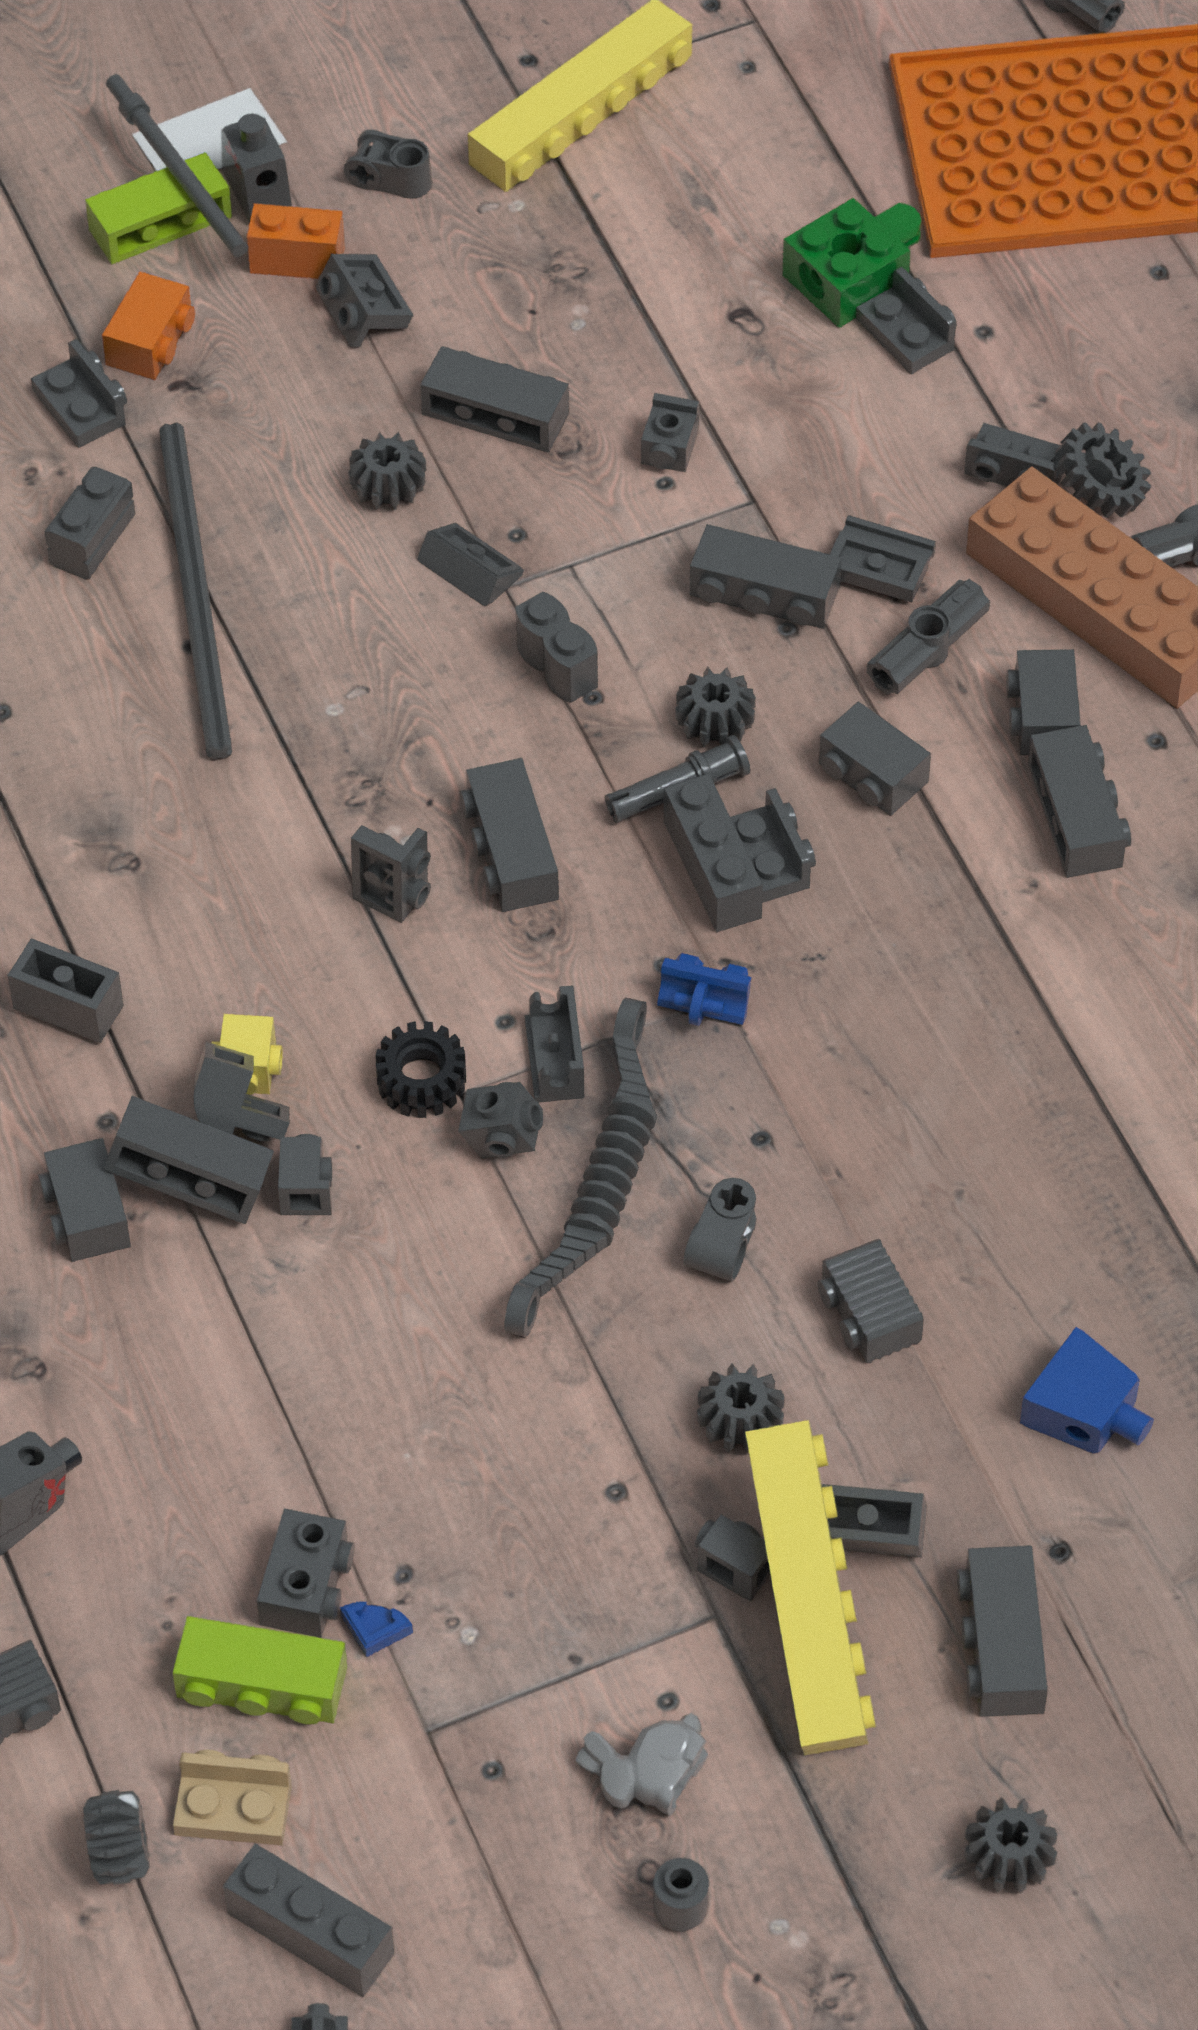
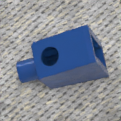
(1085, 1397)

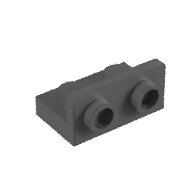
(361, 296)
(909, 322)
(81, 396)
(1004, 455)
(776, 847)
(390, 874)

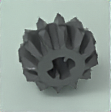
(387, 470)
(715, 706)
(739, 1390)
(1011, 1828)
(116, 1837)

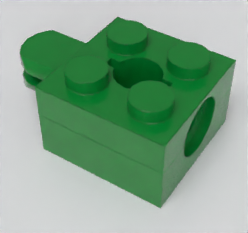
(849, 256)

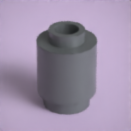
(680, 1894)

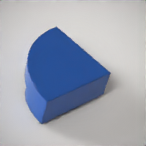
(375, 1625)

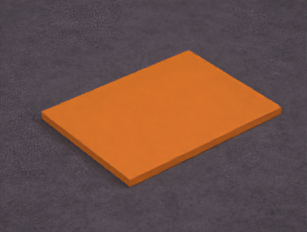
(1052, 139)

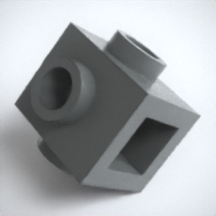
(501, 1120)

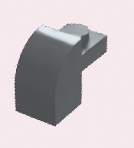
(222, 1097)

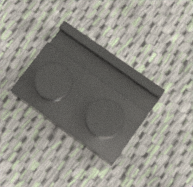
(882, 558)

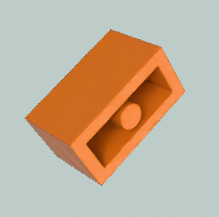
(293, 240)
(148, 325)

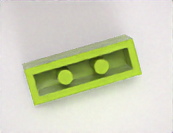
(152, 210)
(260, 1670)

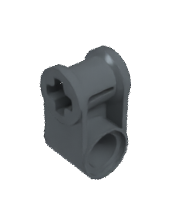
(393, 163)
(723, 1231)

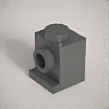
(670, 432)
(304, 1176)
(733, 1556)

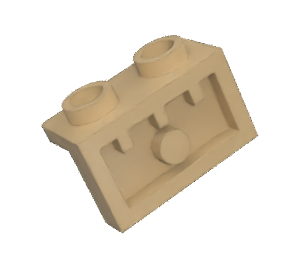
(232, 1798)

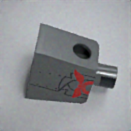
(247, 152)
(32, 1483)

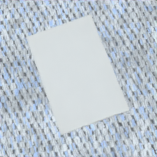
(201, 128)

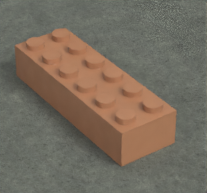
(1092, 581)

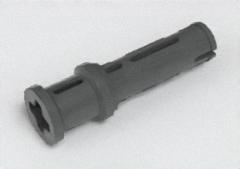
(648, 793)

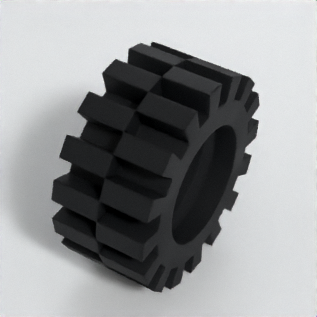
(421, 1045)

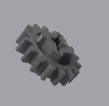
(1103, 469)

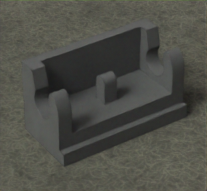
(555, 1047)

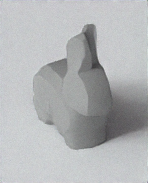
(655, 1767)

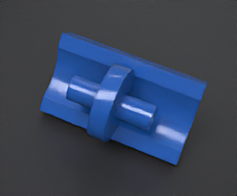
(704, 990)

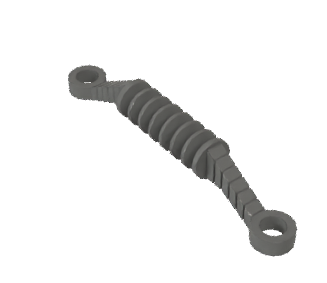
(606, 1178)

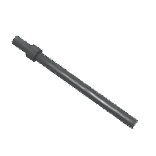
(137, 113)

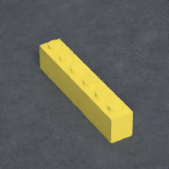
(580, 95)
(807, 1587)

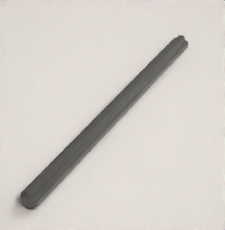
(195, 592)

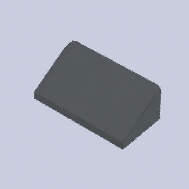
(468, 563)

